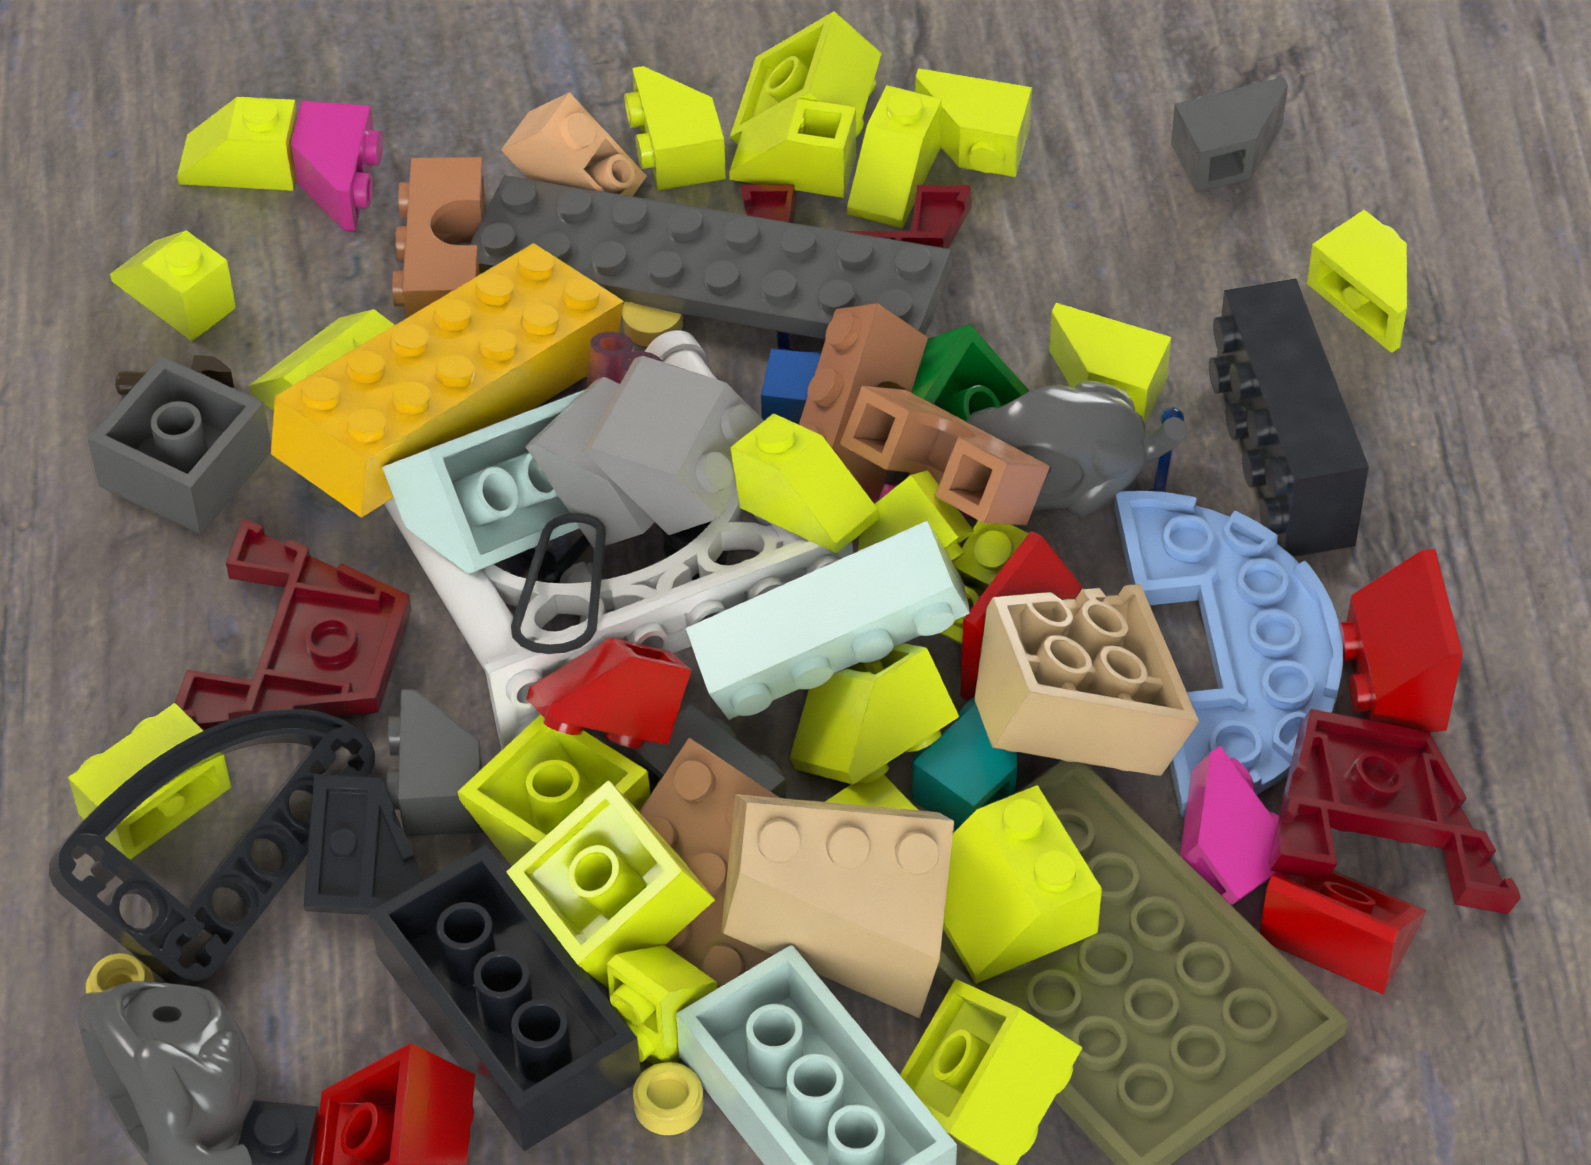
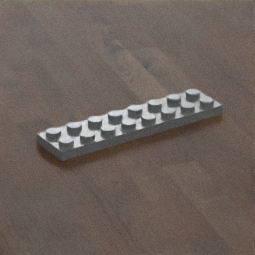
(713, 259)

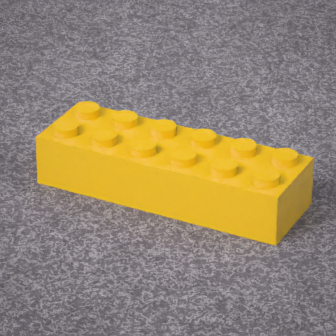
(442, 374)

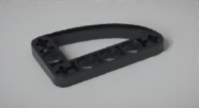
(171, 920)

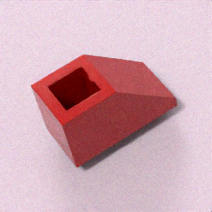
(615, 689)

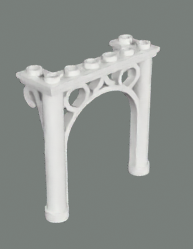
(649, 604)

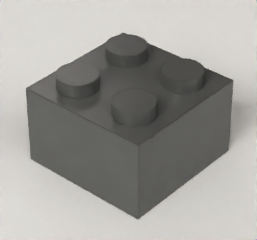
(180, 444)

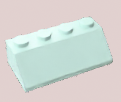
(481, 492)
(828, 621)

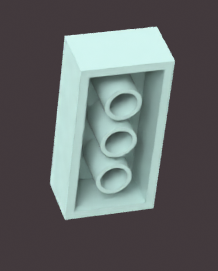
(804, 1074)

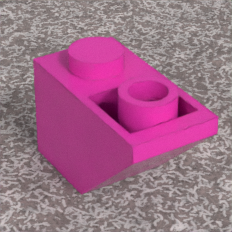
(334, 157)
(1227, 828)

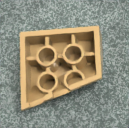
(1082, 681)
(845, 887)

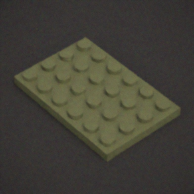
(1170, 999)

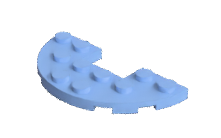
(1264, 624)

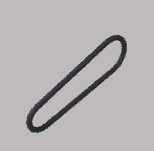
(532, 576)

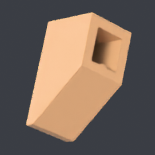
(571, 149)

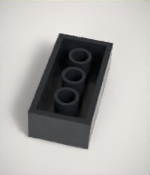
(1288, 418)
(505, 997)

